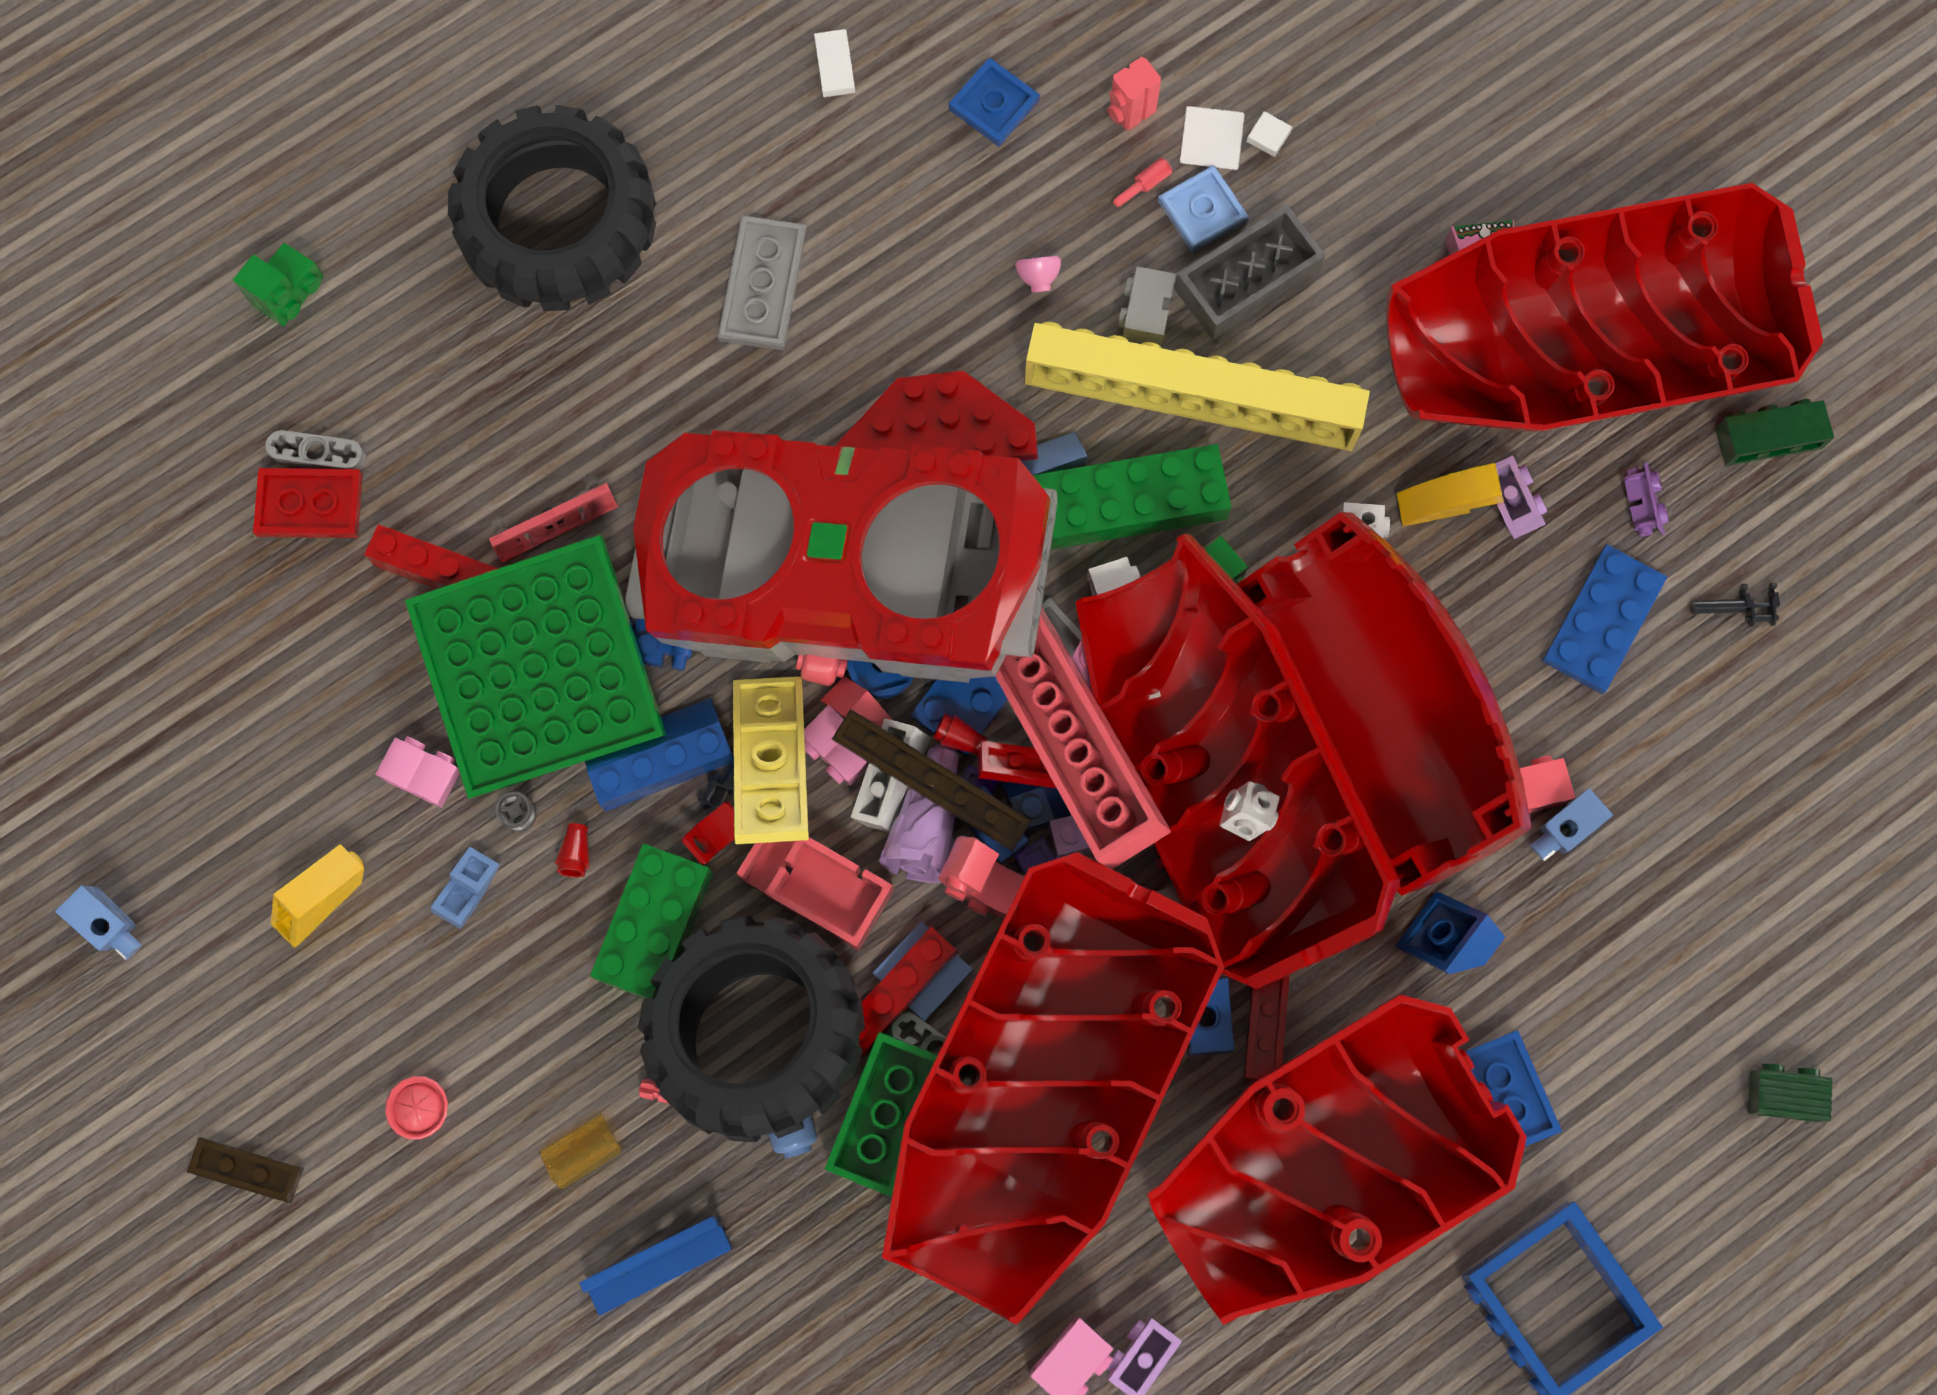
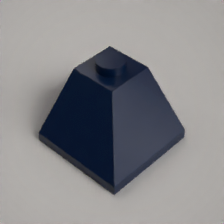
(1035, 803)

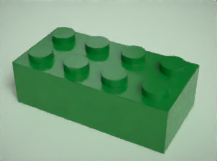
(651, 920)
(875, 1120)

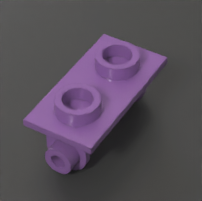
(1650, 513)

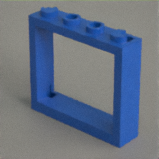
(1608, 1269)

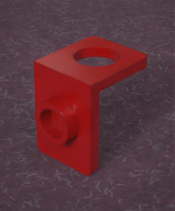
(712, 832)

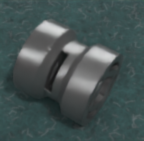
(513, 806)

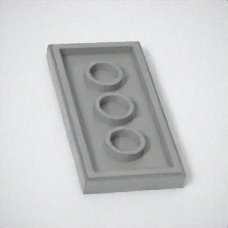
(762, 283)

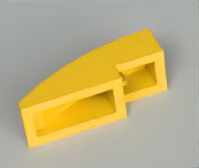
(1450, 495)

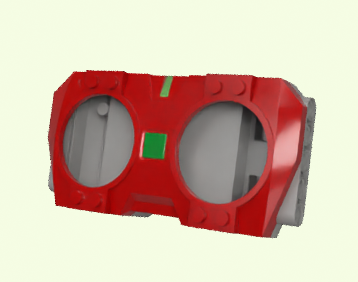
(841, 553)

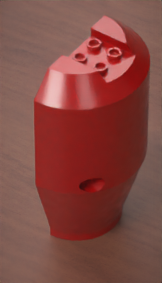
(1367, 1136)

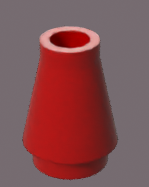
(957, 734)
(574, 852)

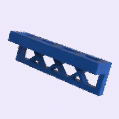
(657, 1265)

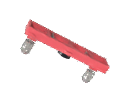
(552, 520)

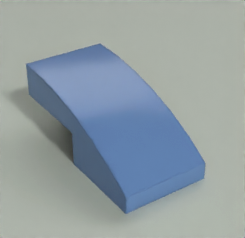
(466, 888)

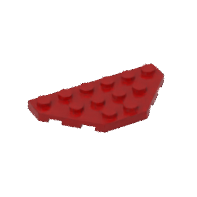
(944, 413)

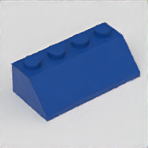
(689, 749)

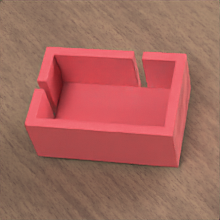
(829, 893)

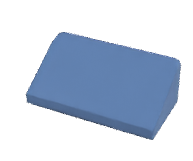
(1058, 455)

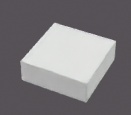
(1269, 134)

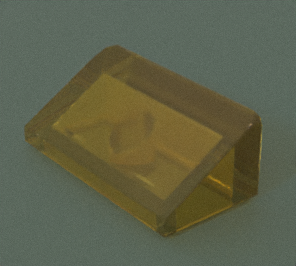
(580, 1152)

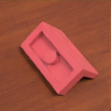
(763, 863)

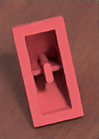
(848, 696)

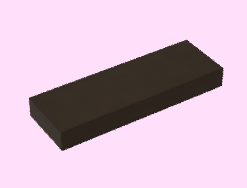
(245, 1170)

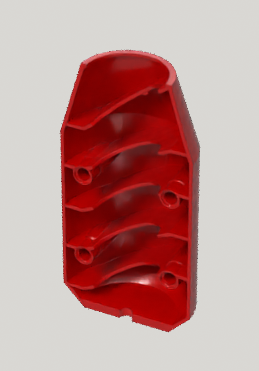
(1607, 314)
(1227, 718)
(1061, 1044)

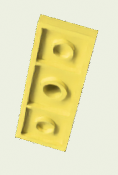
(769, 761)

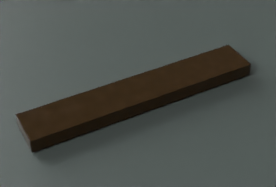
(931, 780)

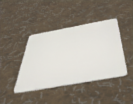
(1212, 138)

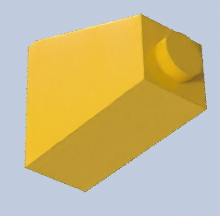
(315, 894)

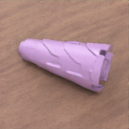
(922, 831)

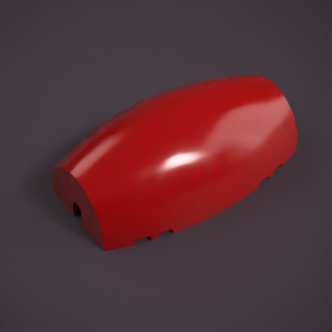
(1397, 699)

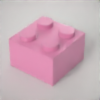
(1072, 1360)

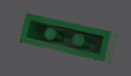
(1774, 432)

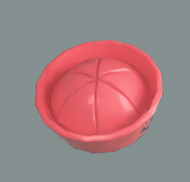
(416, 1107)

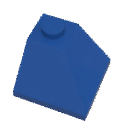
(1451, 935)

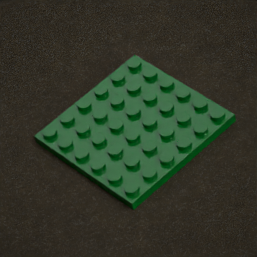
(535, 667)

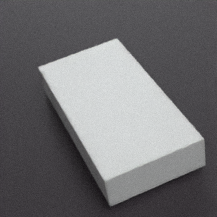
(834, 63)

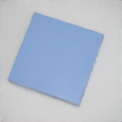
(1203, 208)

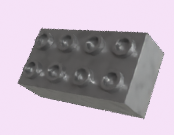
(1249, 272)

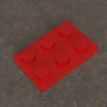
(308, 503)

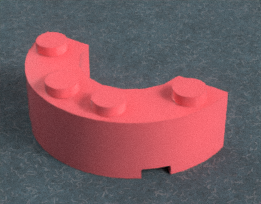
(978, 878)

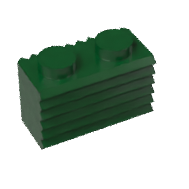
(1790, 1095)

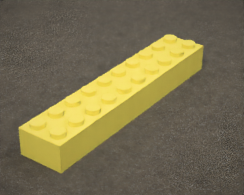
(1196, 386)

